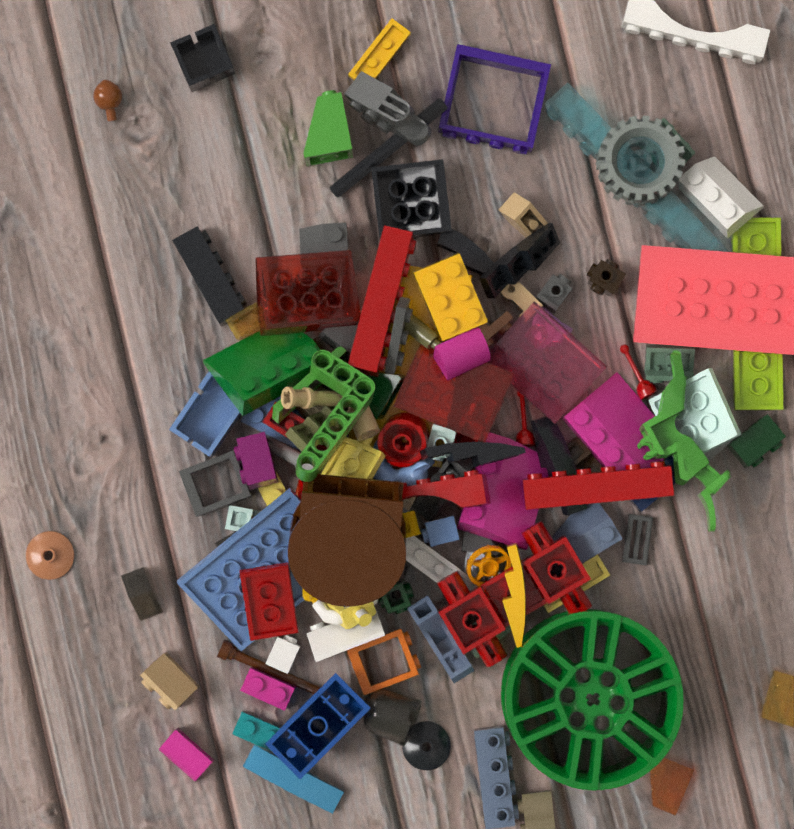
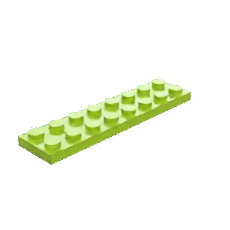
(758, 374)

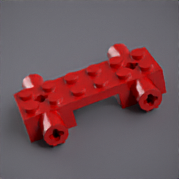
(487, 598)

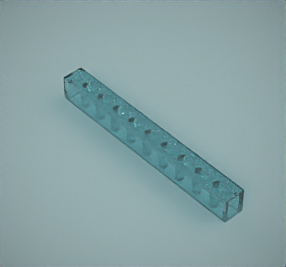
(669, 213)

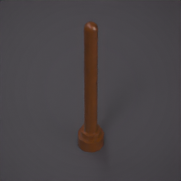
(229, 652)

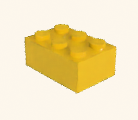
(450, 297)

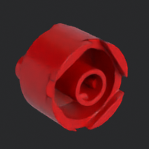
(414, 431)

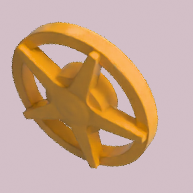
(488, 565)

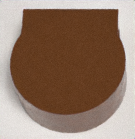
(348, 539)

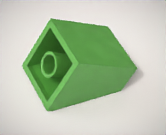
(328, 132)

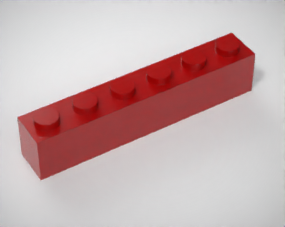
(381, 300)
(598, 487)

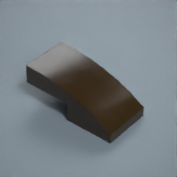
(583, 456)

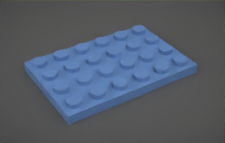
(216, 579)

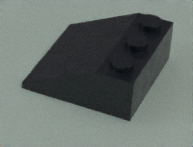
(412, 197)

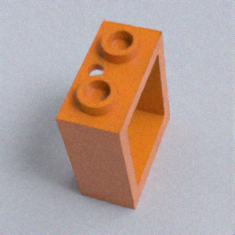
(360, 671)

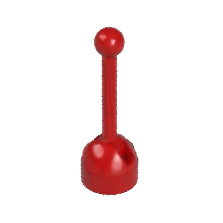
(645, 387)
(524, 436)

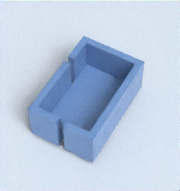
(206, 417)

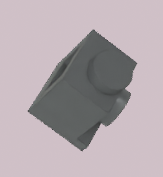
(550, 300)

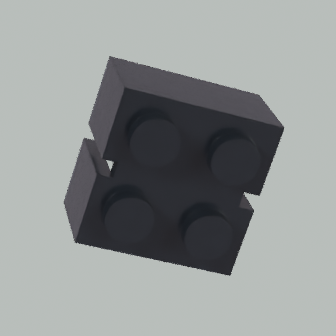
(204, 59)

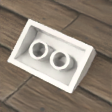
(719, 195)
(334, 639)

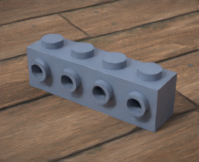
(494, 777)

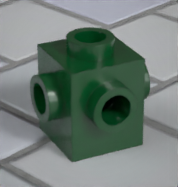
(398, 604)

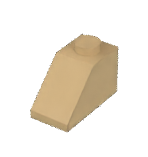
(522, 215)

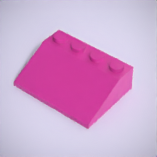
(611, 423)
(506, 514)

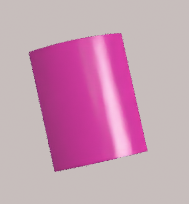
(462, 353)
(186, 754)

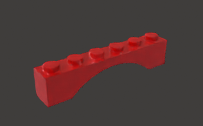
(464, 491)

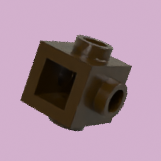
(613, 274)

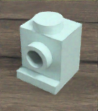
(443, 433)

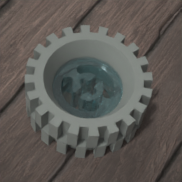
(656, 142)

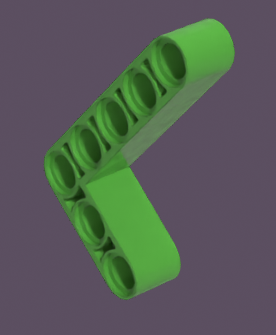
(338, 417)

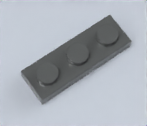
(399, 335)

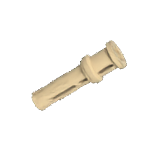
(308, 398)

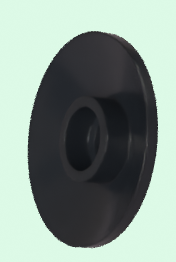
(440, 746)

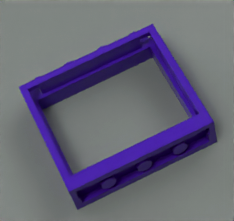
(504, 62)

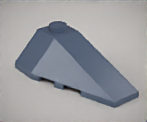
(588, 533)

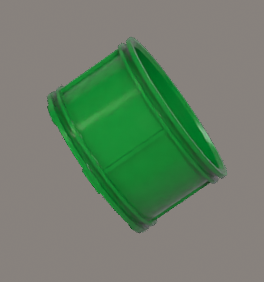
(645, 755)

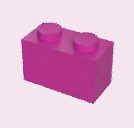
(268, 688)

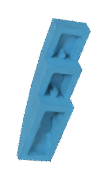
(308, 787)

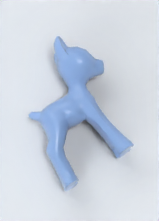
(405, 474)

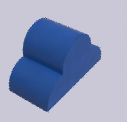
(317, 726)

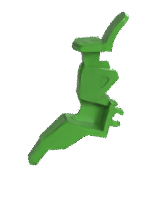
(666, 441)

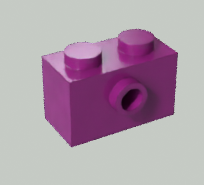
(256, 461)

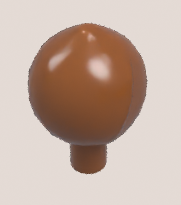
(108, 97)

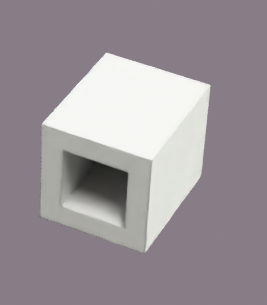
(283, 653)

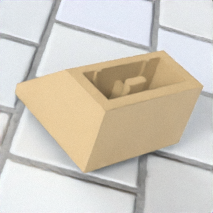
(169, 681)

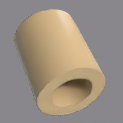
(366, 425)

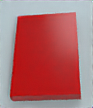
(269, 601)

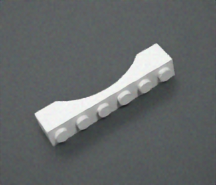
(744, 42)

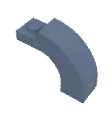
(440, 639)

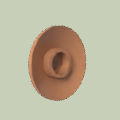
(62, 555)

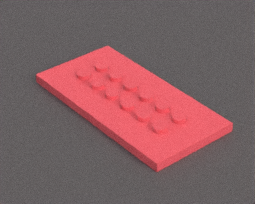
(715, 300)

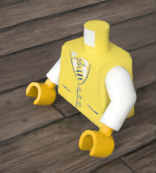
(341, 615)

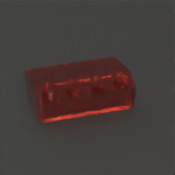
(306, 292)
(461, 404)

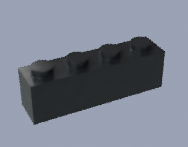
(208, 274)

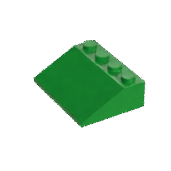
(261, 367)

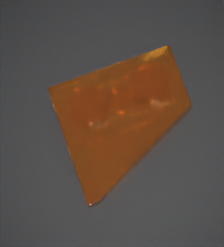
(669, 785)

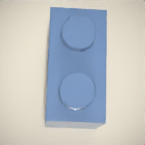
(440, 531)

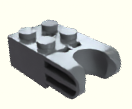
(387, 109)

